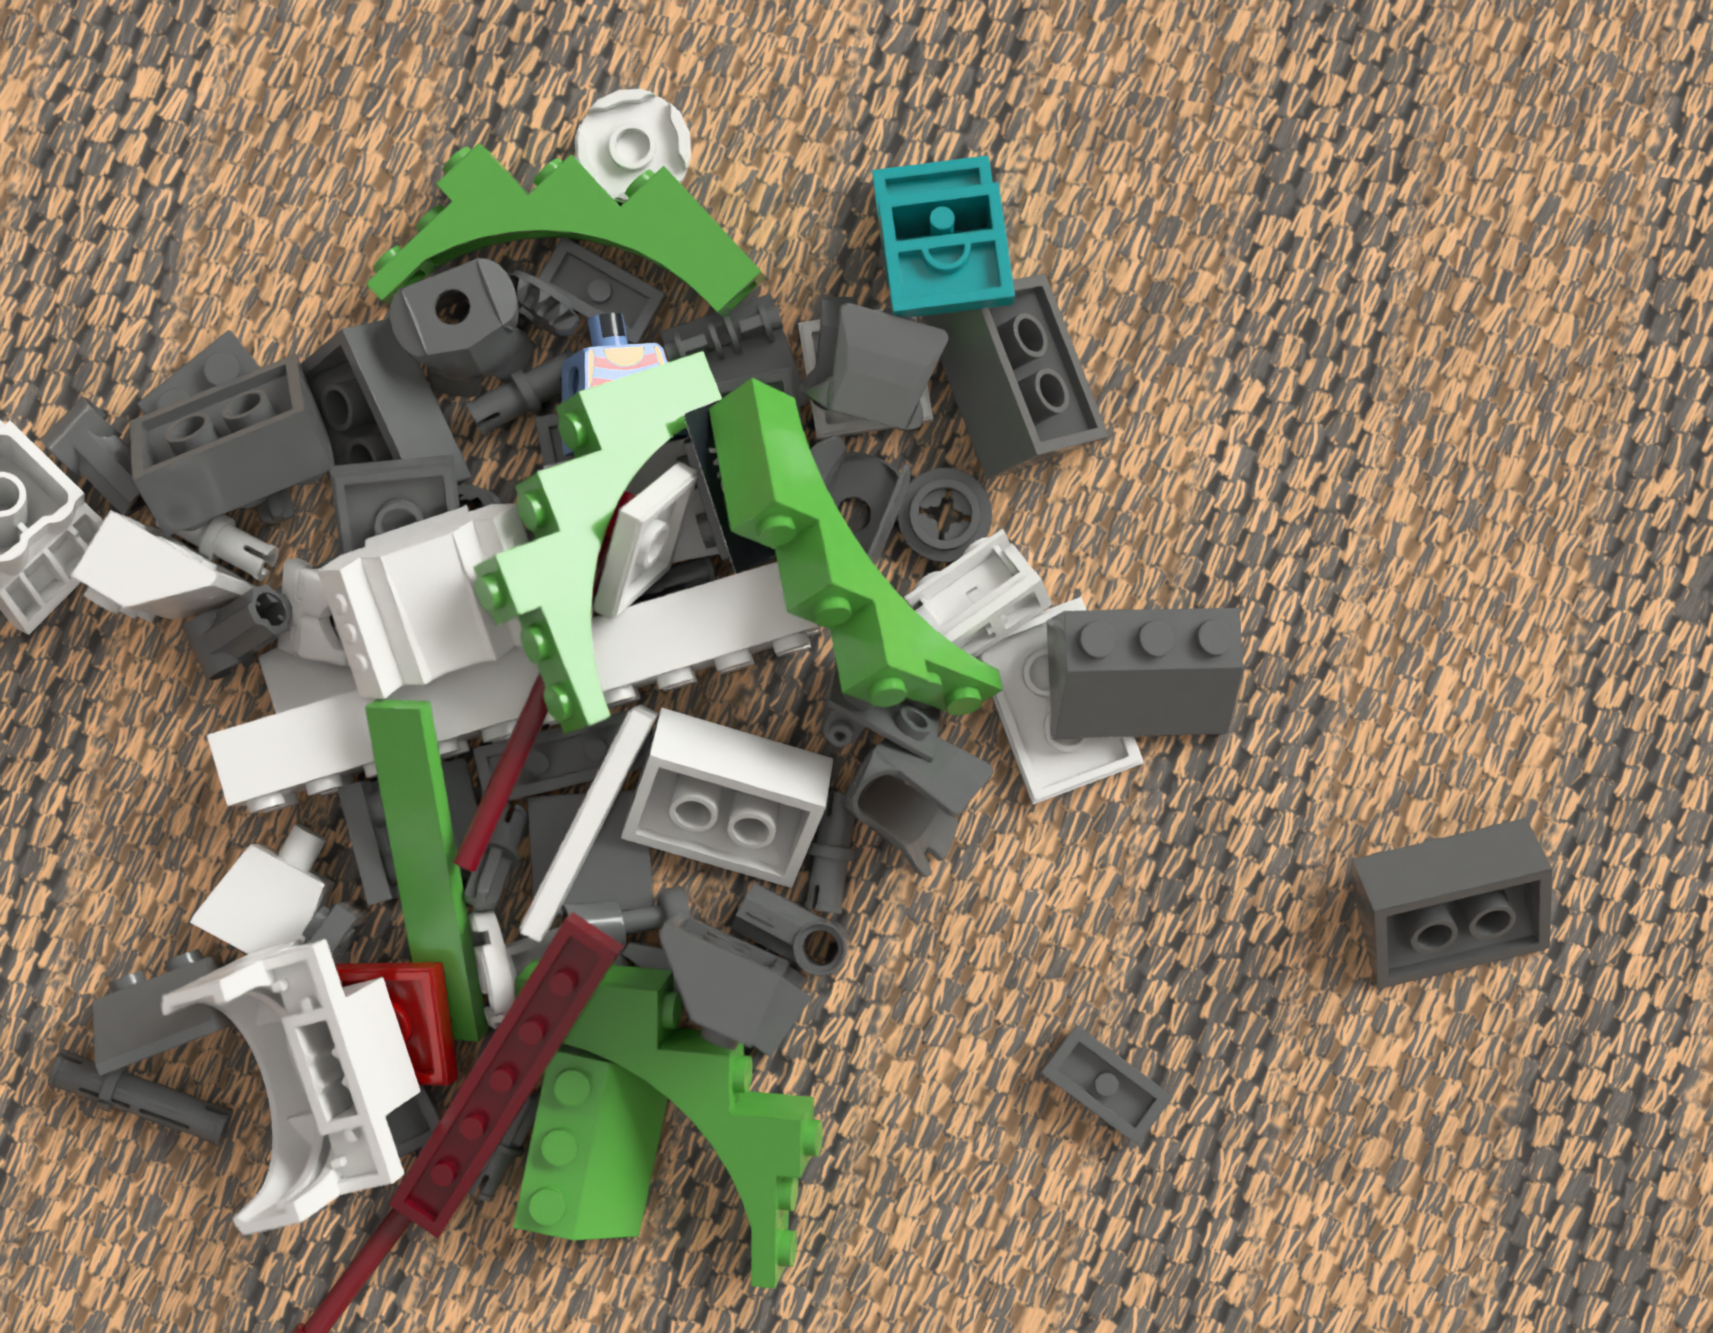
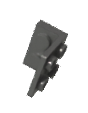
(369, 831)

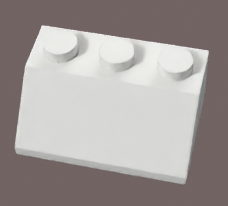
(150, 575)
(728, 798)

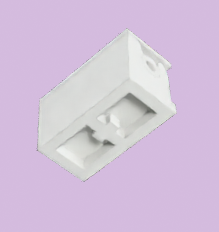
(981, 595)

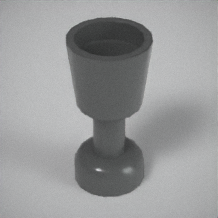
(617, 924)

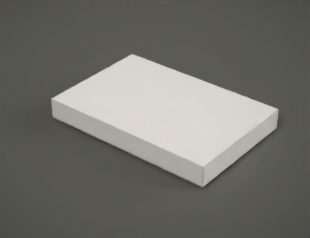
(1024, 708)

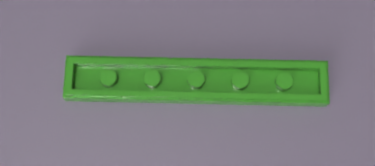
(424, 853)

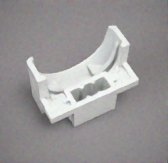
(328, 1070)

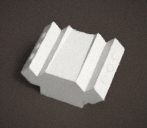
(41, 531)
(412, 600)

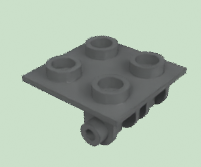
(737, 344)
(906, 724)

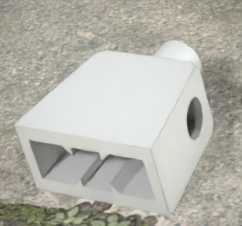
(268, 894)

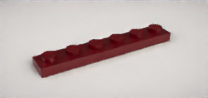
(506, 1074)

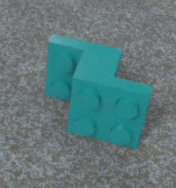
(943, 237)

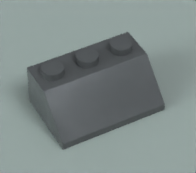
(1018, 380)
(377, 400)
(229, 446)
(1143, 672)
(1454, 902)
(721, 979)

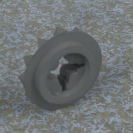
(543, 305)
(927, 492)

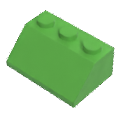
(590, 1150)

